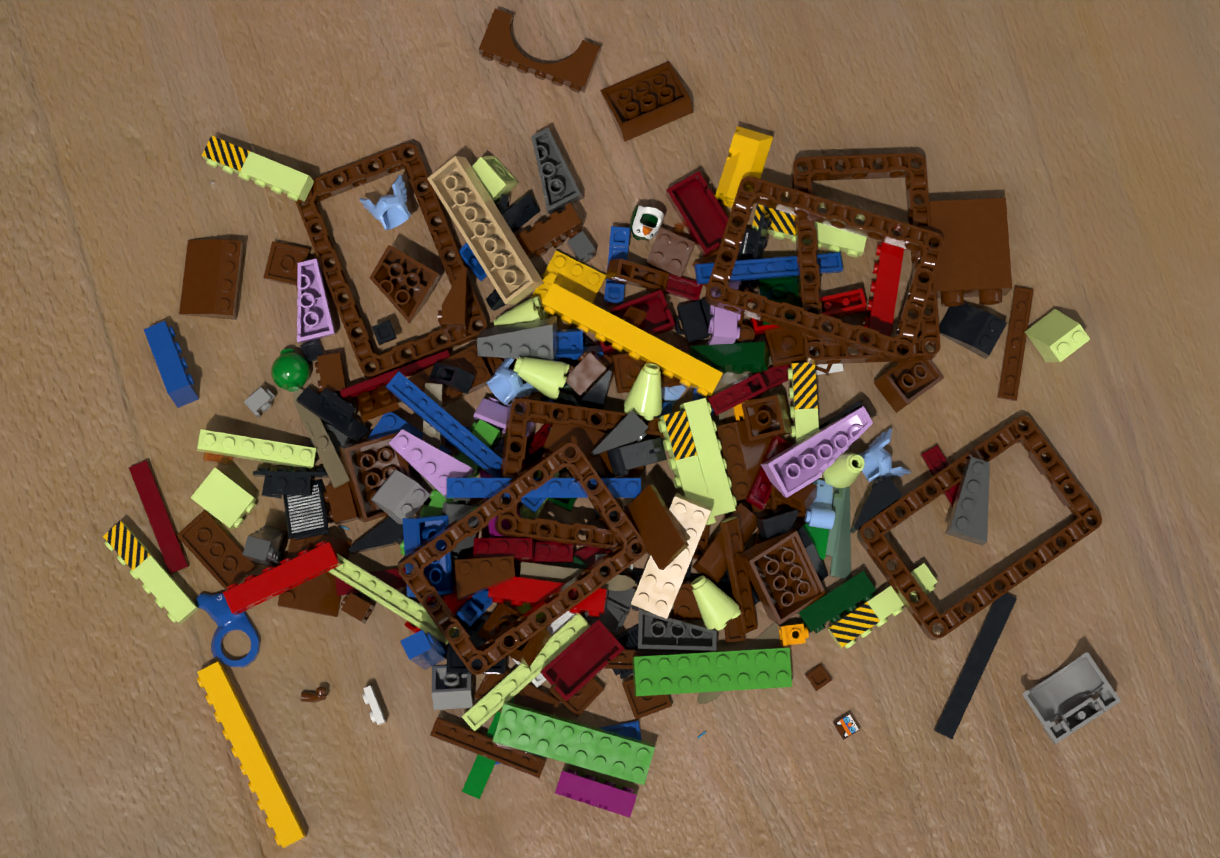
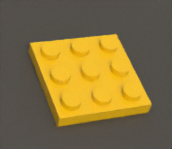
(571, 276)

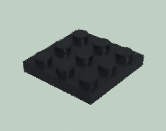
(454, 663)

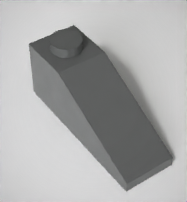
(625, 432)

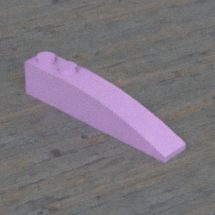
(814, 454)

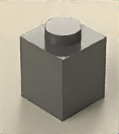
(581, 247)

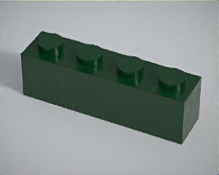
(734, 357)
(837, 601)

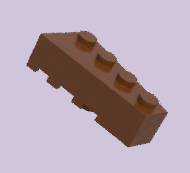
(550, 233)

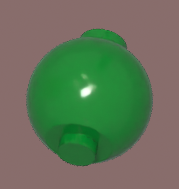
(290, 370)

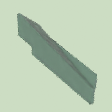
(840, 536)

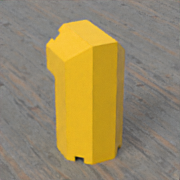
(745, 158)

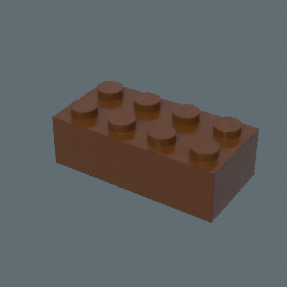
(466, 360)

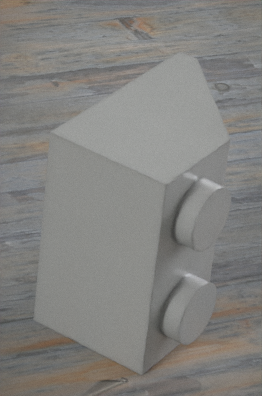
(400, 496)
(451, 690)

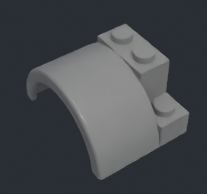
(1068, 699)

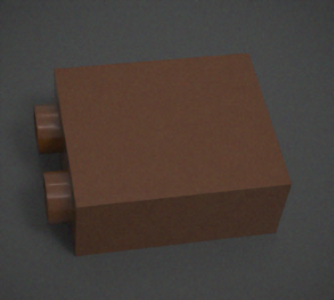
(974, 250)

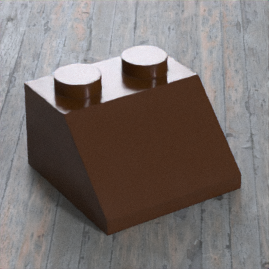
(766, 417)

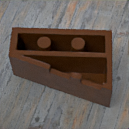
(481, 574)

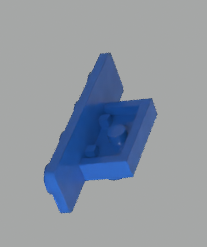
(571, 345)

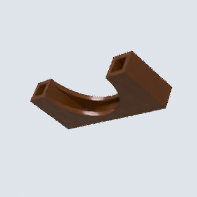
(571, 72)

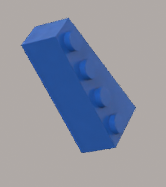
(171, 364)
(392, 423)

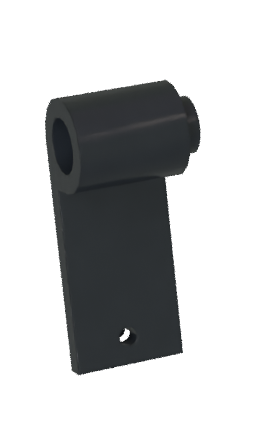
(520, 212)
(636, 455)

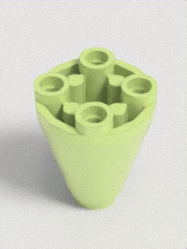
(524, 312)
(542, 374)
(646, 393)
(844, 470)
(713, 604)

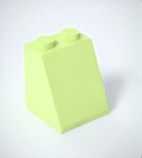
(494, 177)
(1056, 336)
(224, 499)

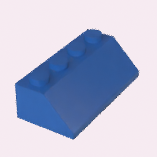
(417, 531)

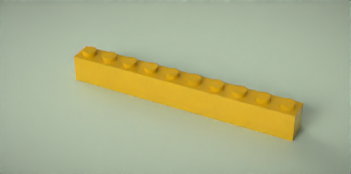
(631, 339)
(251, 754)

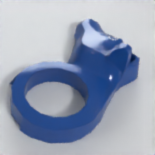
(219, 611)

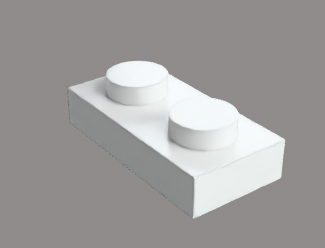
(371, 699)

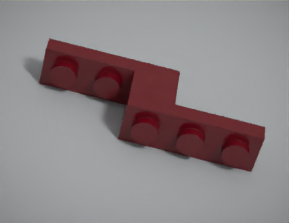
(748, 389)
(523, 549)

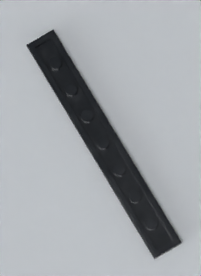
(975, 666)

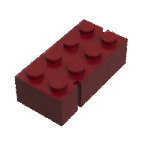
(699, 212)
(654, 323)
(582, 660)

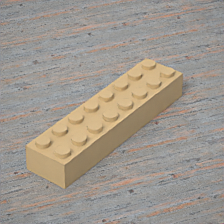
(485, 230)

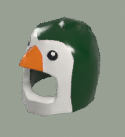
(645, 222)

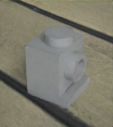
(260, 401)

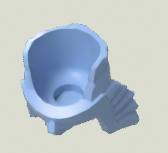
(390, 209)
(507, 384)
(878, 461)

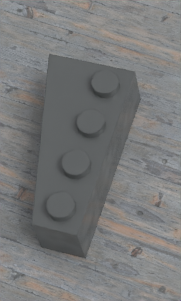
(556, 178)
(521, 340)
(970, 506)
(265, 546)
(673, 635)

